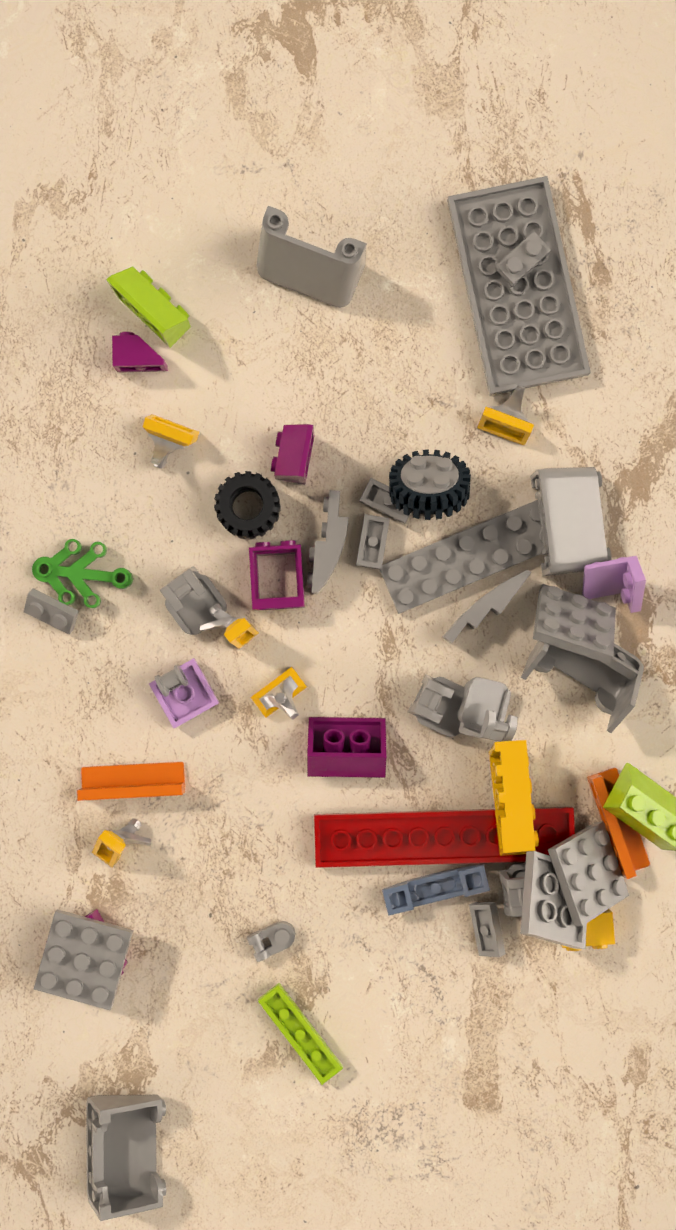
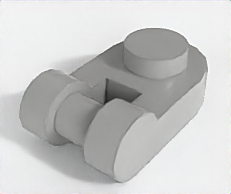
(280, 935)

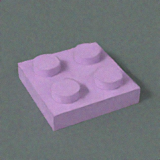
(189, 700)

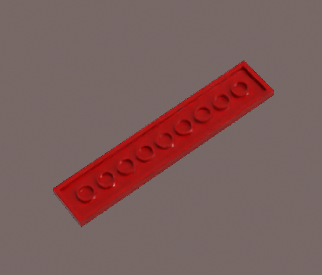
(426, 837)

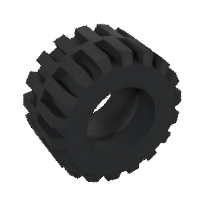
(244, 483)

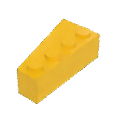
(512, 797)

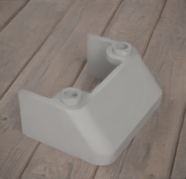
(614, 683)

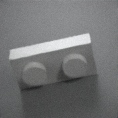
(522, 259)
(377, 497)
(372, 541)
(51, 611)
(487, 929)

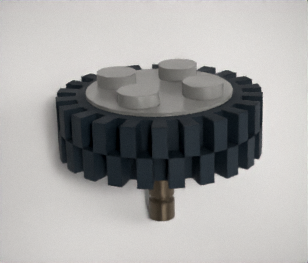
(429, 484)

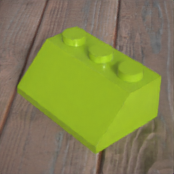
(150, 304)
(644, 807)

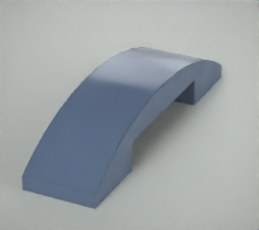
(435, 887)

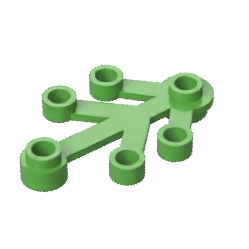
(77, 573)

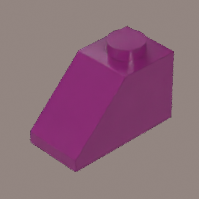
(133, 354)

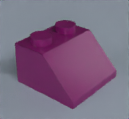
(294, 453)

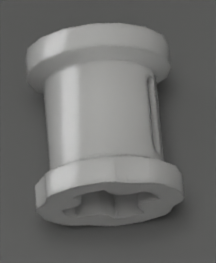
(171, 680)

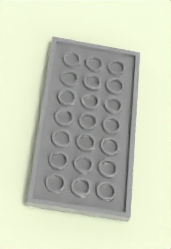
(526, 330)

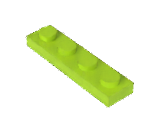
(300, 1033)

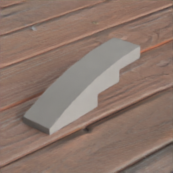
(495, 600)

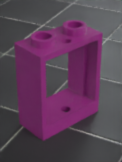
(263, 549)

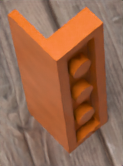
(132, 781)
(624, 840)

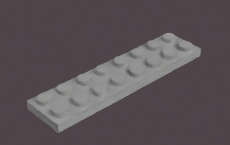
(464, 557)

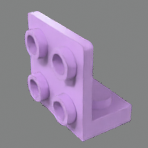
(616, 577)

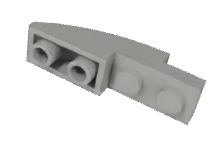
(327, 554)

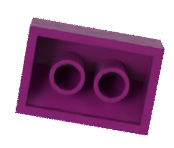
(346, 747)

